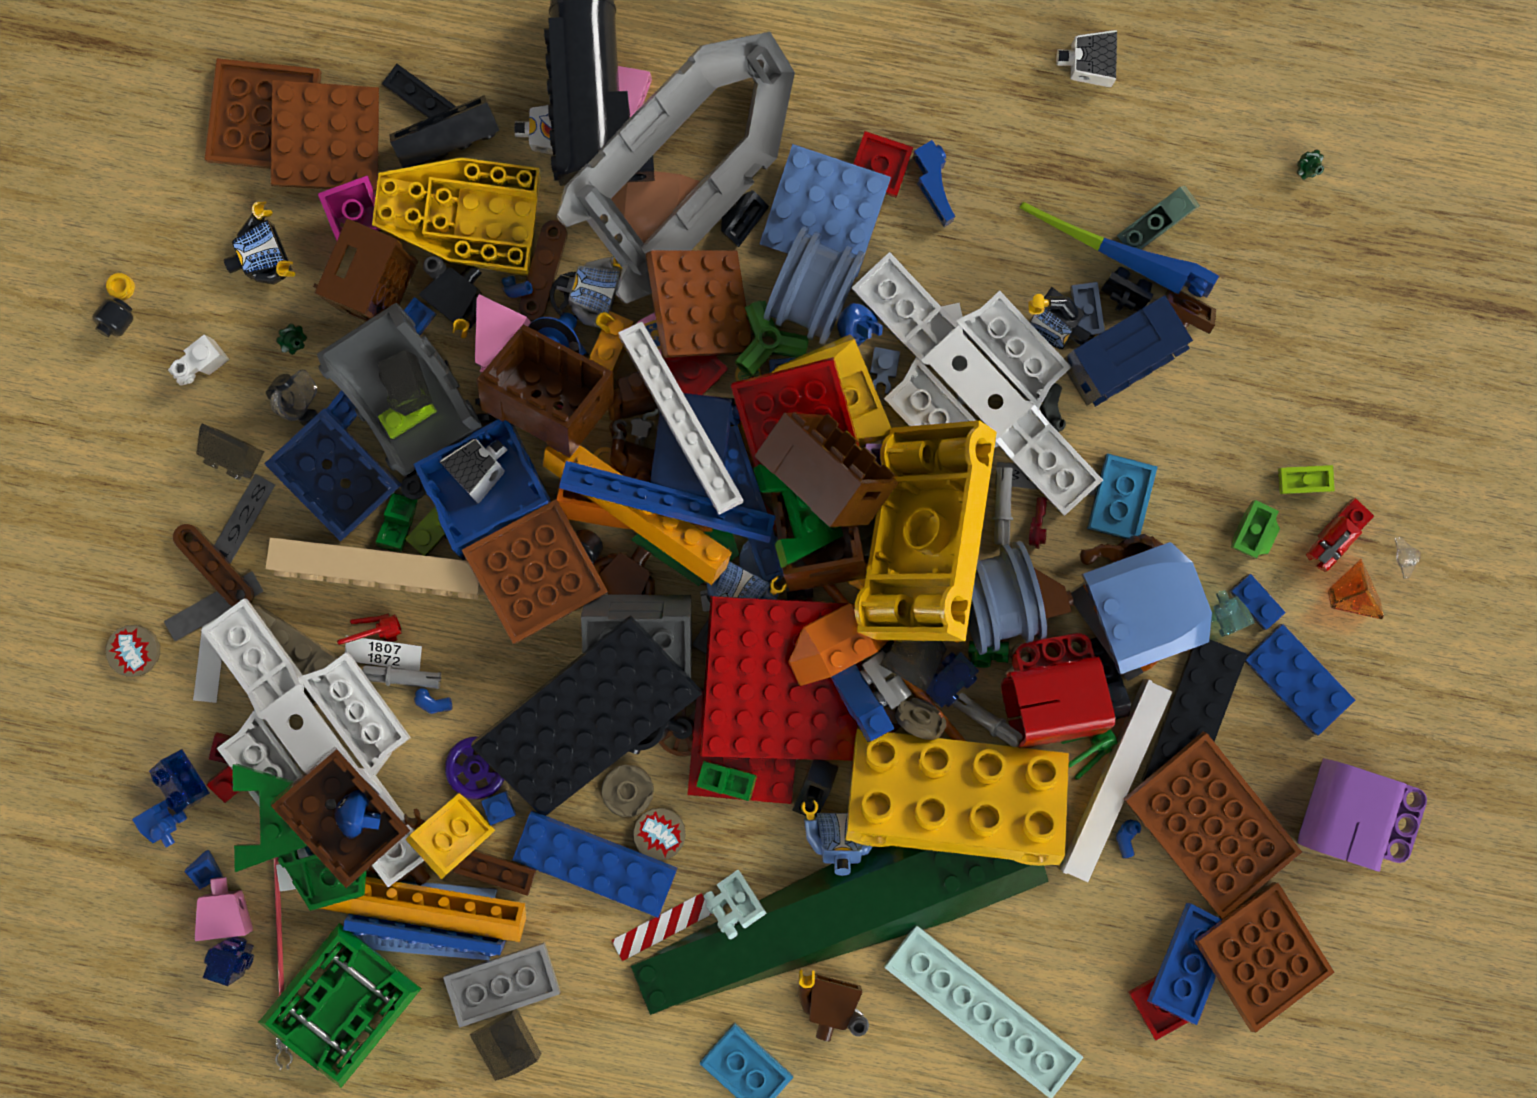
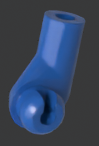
(515, 290)
(1125, 835)

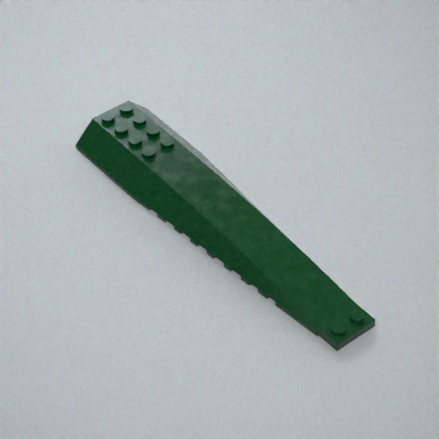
(830, 917)

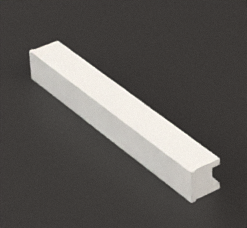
(1115, 780)

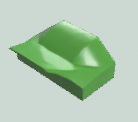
(1256, 530)

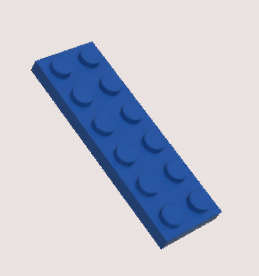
(594, 863)

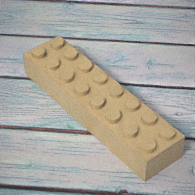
(372, 566)

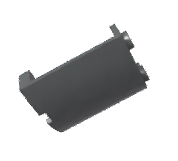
(355, 370)

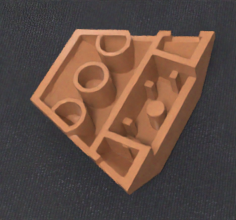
(652, 202)

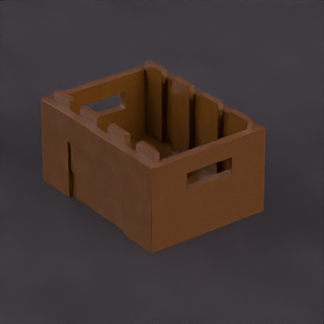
(375, 276)
(562, 377)
(827, 469)
(835, 564)
(305, 812)

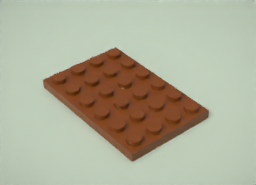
(1212, 825)

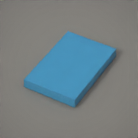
(1122, 497)
(745, 1066)

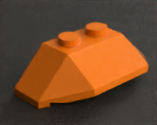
(830, 646)

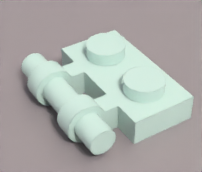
(740, 898)

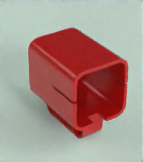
(1057, 695)

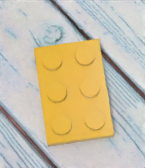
(450, 835)

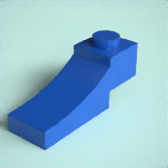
(930, 162)
(862, 703)

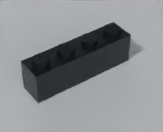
(444, 133)

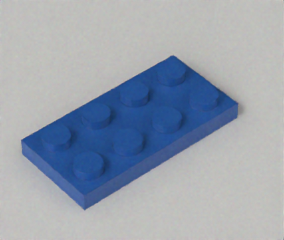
(1299, 679)
(1184, 973)

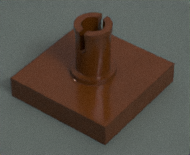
(1192, 311)

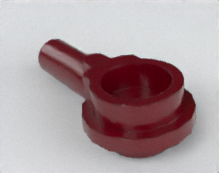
(1038, 535)

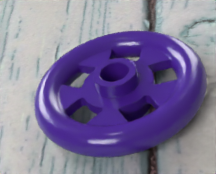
(453, 769)

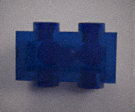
(951, 678)
(179, 782)
(228, 960)

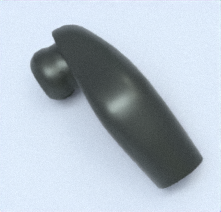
(1050, 409)

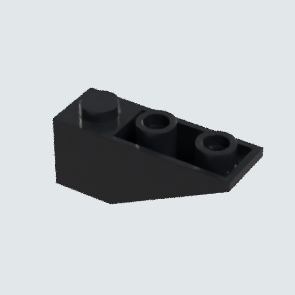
(1117, 690)

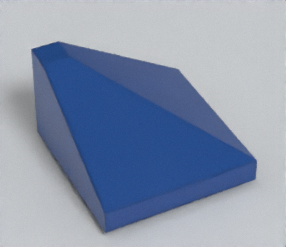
(203, 870)

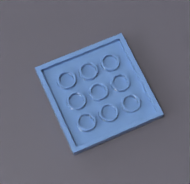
(827, 199)

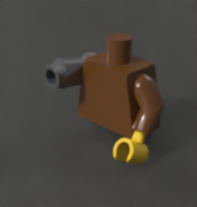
(831, 1005)

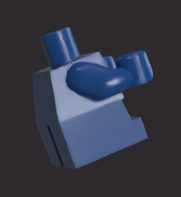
(158, 823)

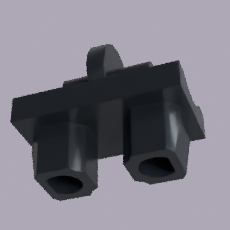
(1126, 292)

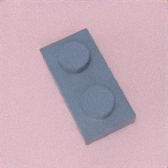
(1087, 298)

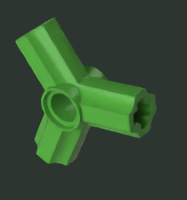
(758, 352)

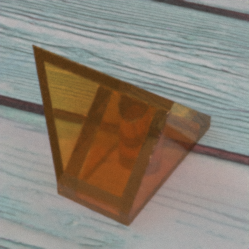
(1356, 593)

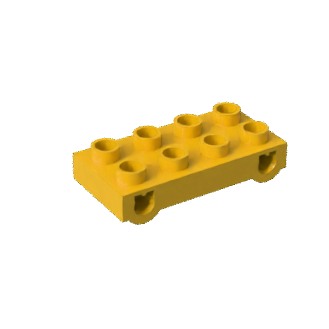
(927, 533)
(959, 798)

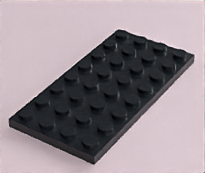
(586, 717)

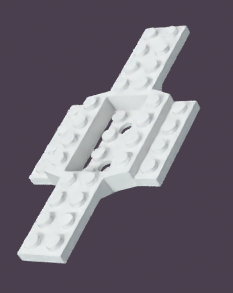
(1010, 345)
(278, 693)

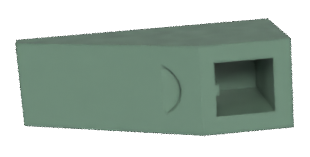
(1159, 219)

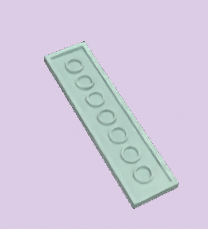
(983, 1011)

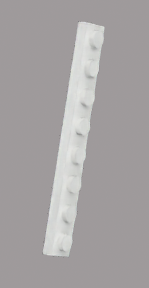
(680, 418)

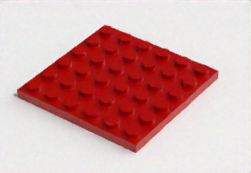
(752, 693)

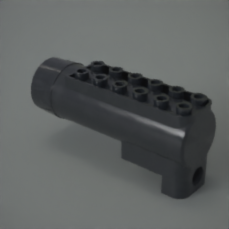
(584, 85)

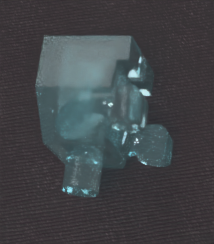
(1231, 614)

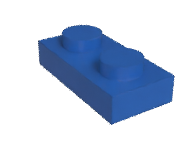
(1258, 601)

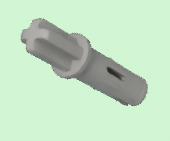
(1003, 506)
(402, 676)
(996, 726)

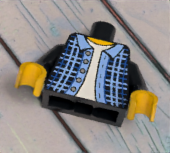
(259, 249)
(1057, 319)

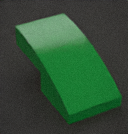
(396, 523)
(726, 780)

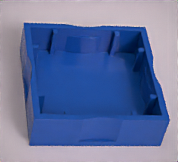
(511, 498)

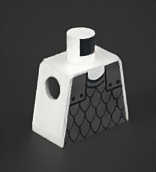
(1092, 58)
(476, 467)

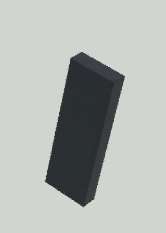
(416, 92)

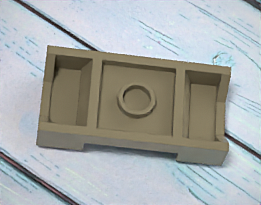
(302, 650)

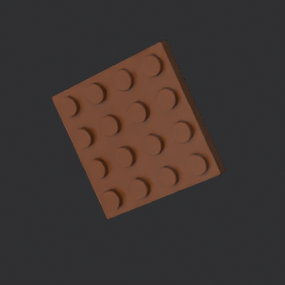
(243, 110)
(323, 134)
(698, 302)
(535, 571)
(1264, 957)

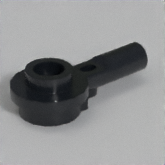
(412, 486)

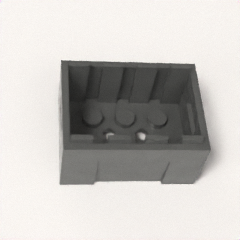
(661, 616)

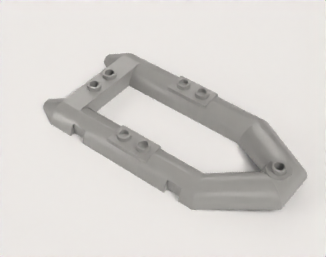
(709, 67)

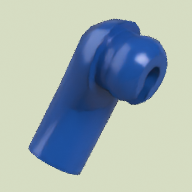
(431, 705)

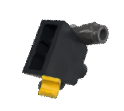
(452, 293)

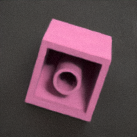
(494, 329)

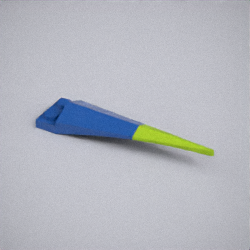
(1161, 269)

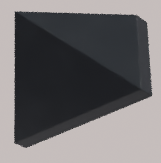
(743, 217)

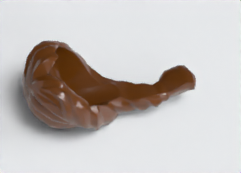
(1123, 550)

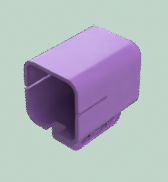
(1358, 816)

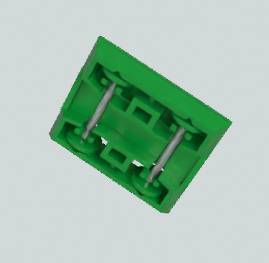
(339, 1005)

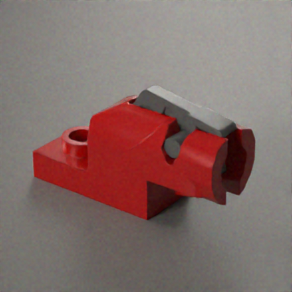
(1339, 534)

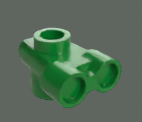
(985, 660)

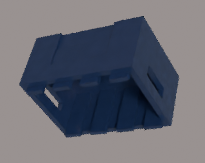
(1127, 352)
(320, 489)

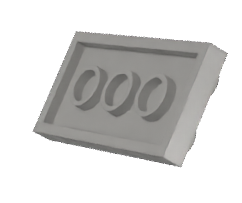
(501, 984)

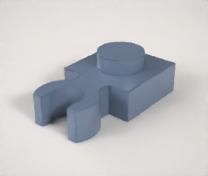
(884, 365)

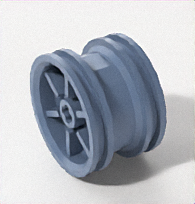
(813, 285)
(1006, 600)

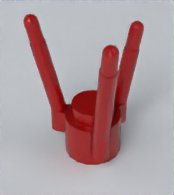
(387, 627)

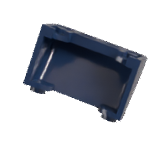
(669, 462)

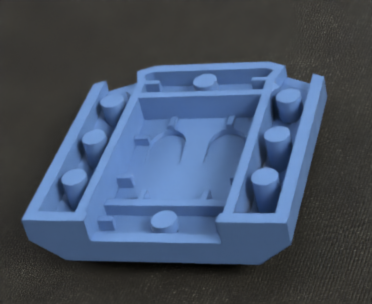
(1150, 606)

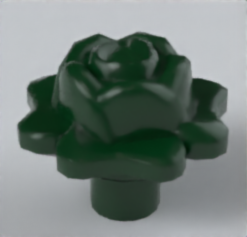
(1310, 164)
(291, 339)

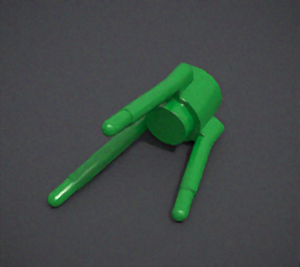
(1101, 743)

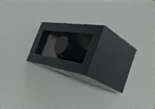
(816, 786)

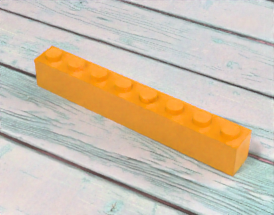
(673, 536)
(438, 909)

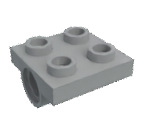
(888, 692)

